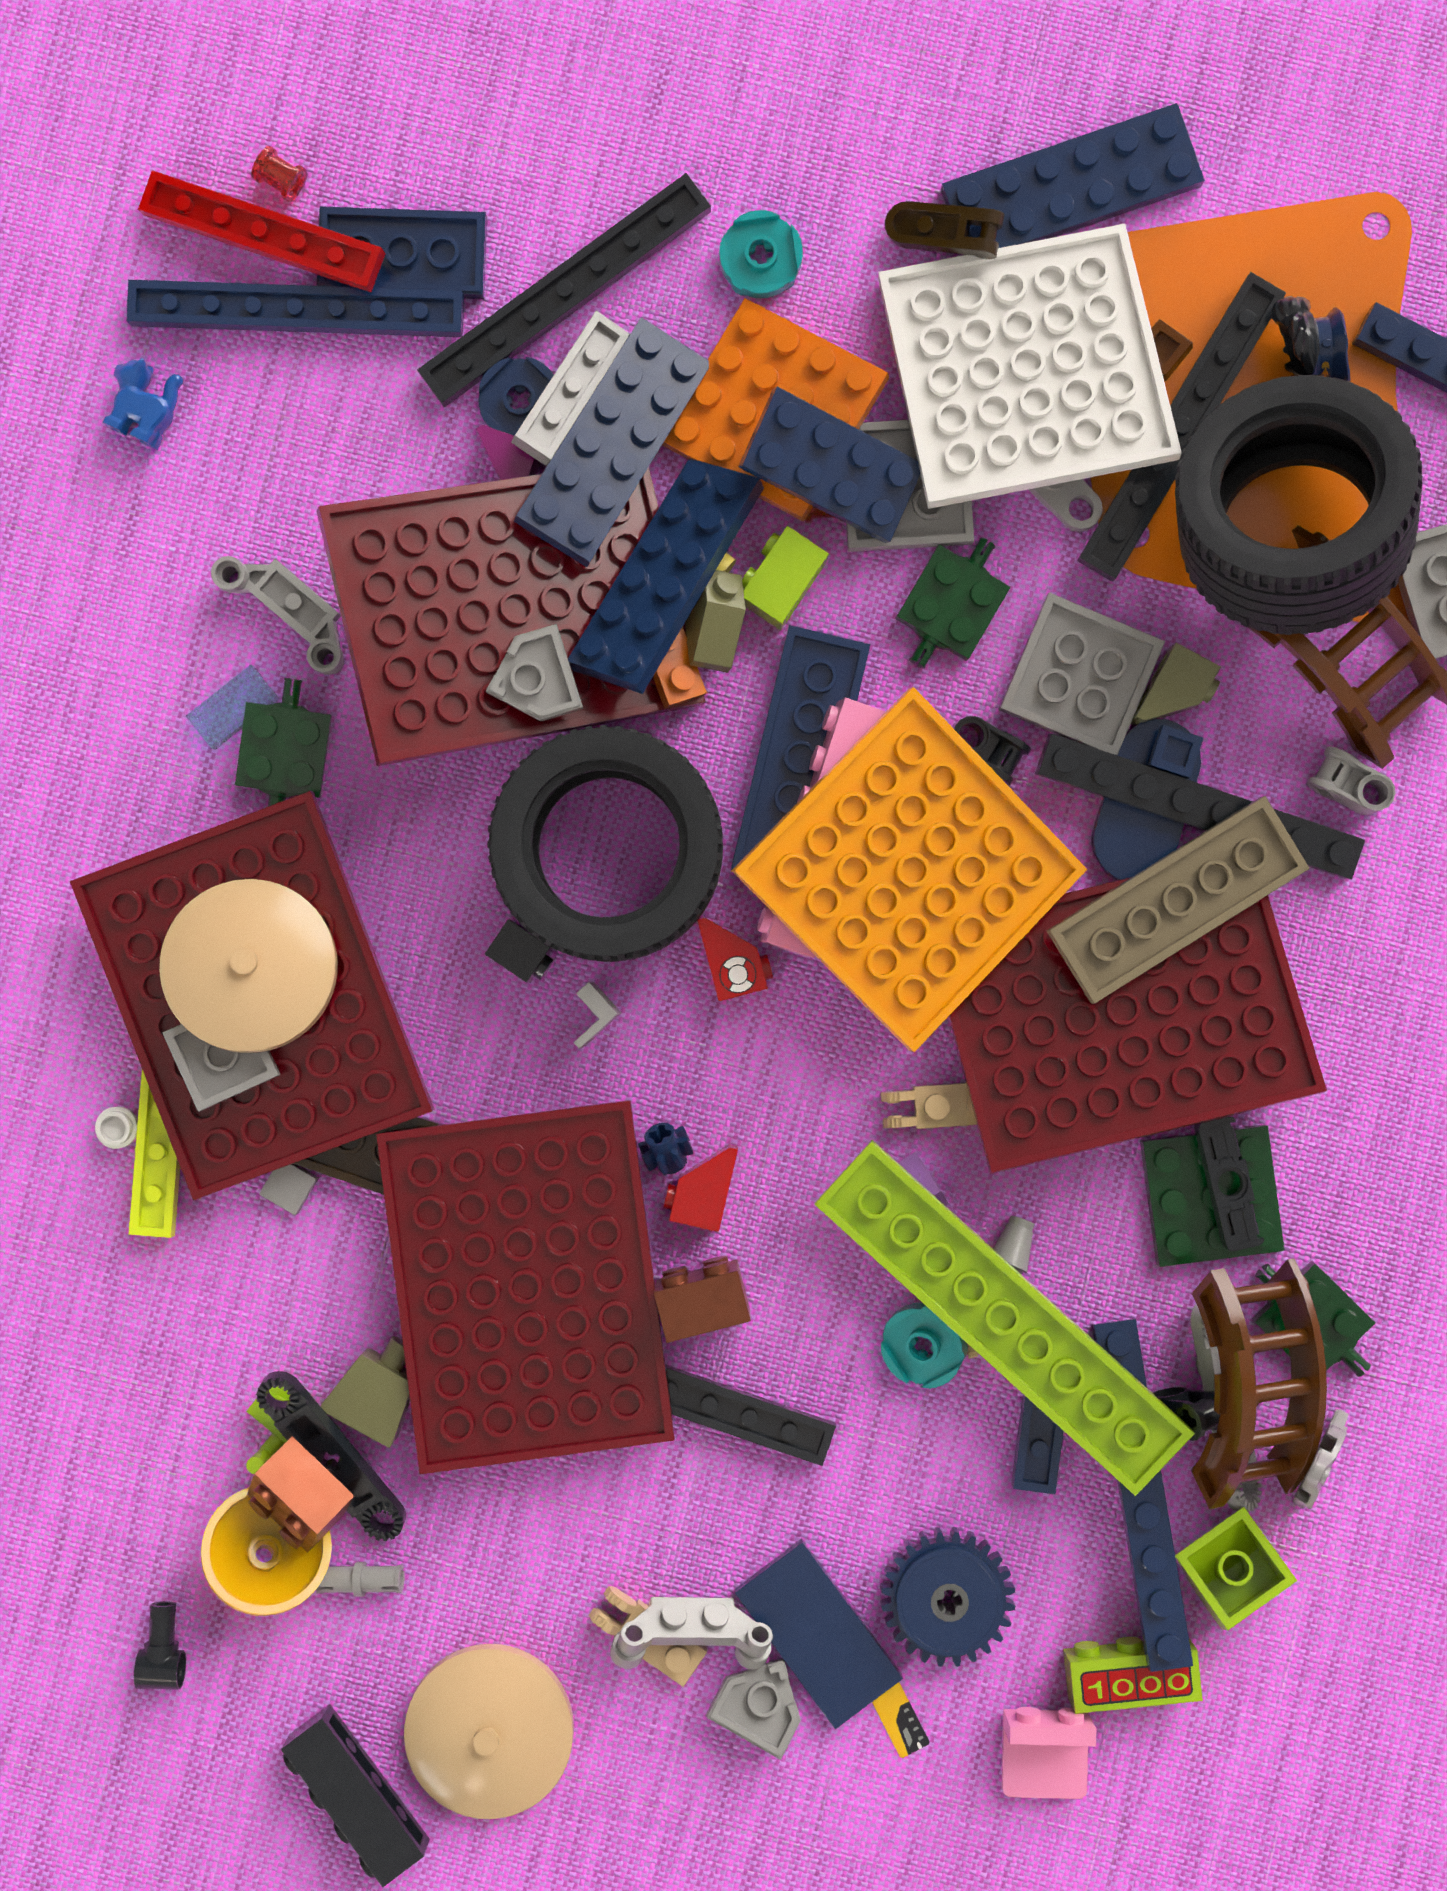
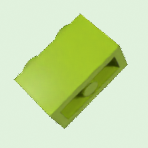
(783, 576)

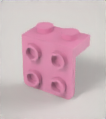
(1046, 1753)

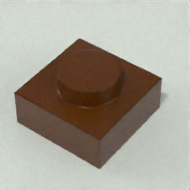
(1170, 347)

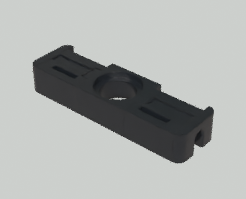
(1232, 1212)

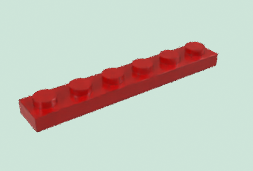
(261, 231)

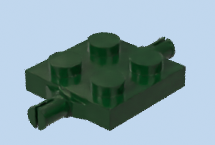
(952, 603)
(283, 747)
(1338, 1316)

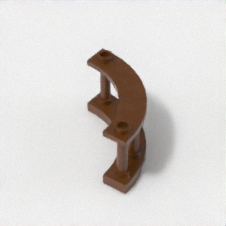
(1321, 671)
(1237, 1395)

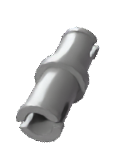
(362, 1579)

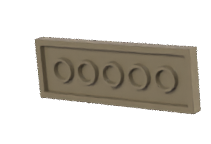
(1177, 899)

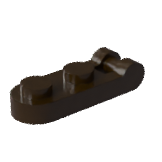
(944, 228)

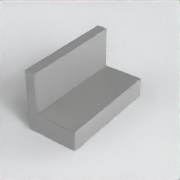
(601, 1007)

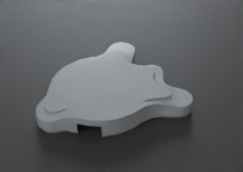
(1323, 1461)

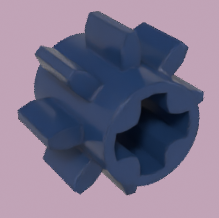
(665, 1148)

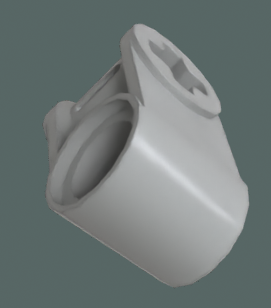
(1343, 780)

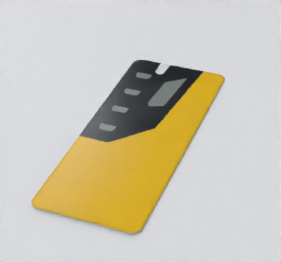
(900, 1721)

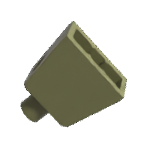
(373, 1394)

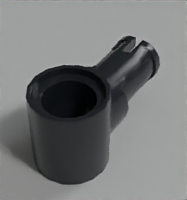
(160, 1662)

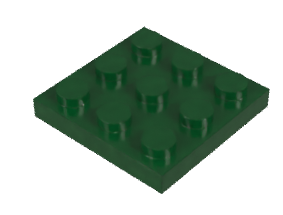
(1181, 1202)

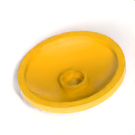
(244, 1581)

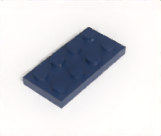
(831, 465)

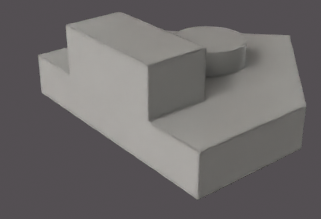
(537, 676)
(758, 1707)

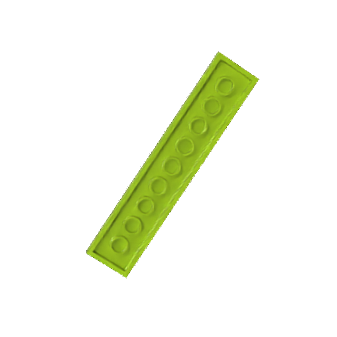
(1004, 1318)

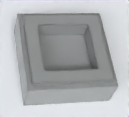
(289, 1187)

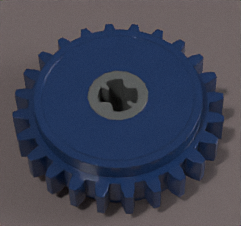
(975, 1605)

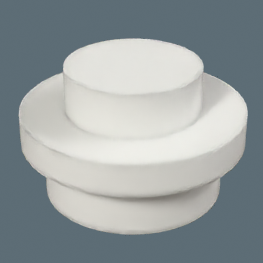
(116, 1127)

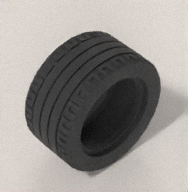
(1287, 425)
(553, 773)

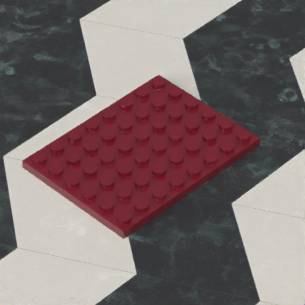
(441, 590)
(1166, 1051)
(336, 1079)
(525, 1287)

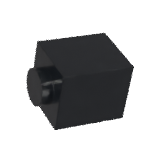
(520, 952)

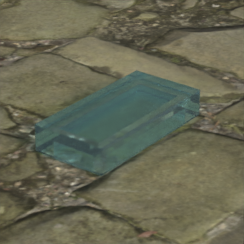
(224, 711)

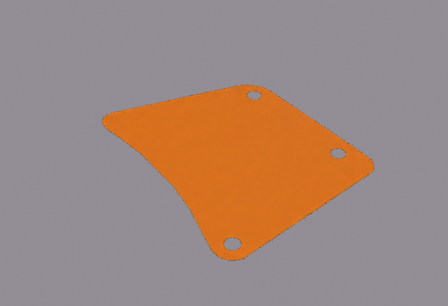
(1308, 252)

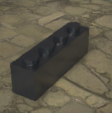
(355, 1796)

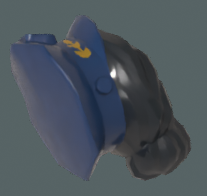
(1312, 343)

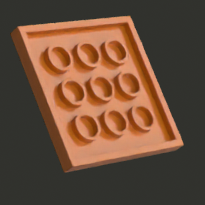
(746, 364)

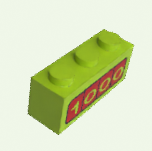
(1119, 1678)

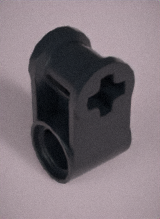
(994, 745)
(1193, 1407)

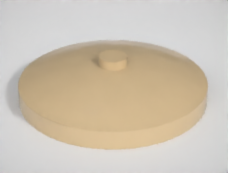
(248, 966)
(489, 1731)

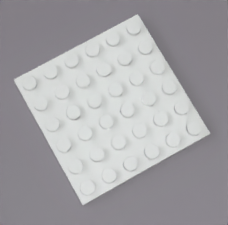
(1028, 366)

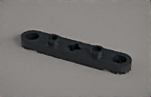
(318, 1434)

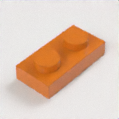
(675, 676)

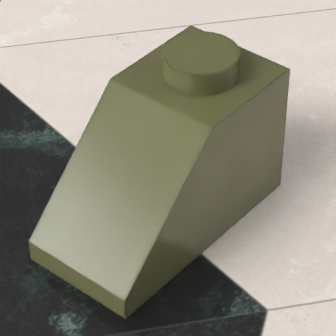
(716, 623)
(1177, 685)

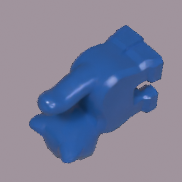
(135, 406)

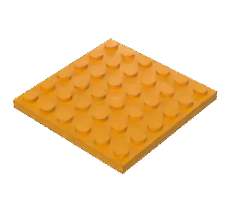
(910, 869)

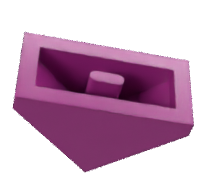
(506, 457)

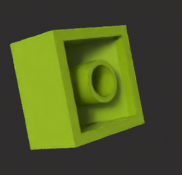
(1234, 1569)

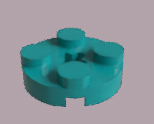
(776, 236)
(918, 1366)

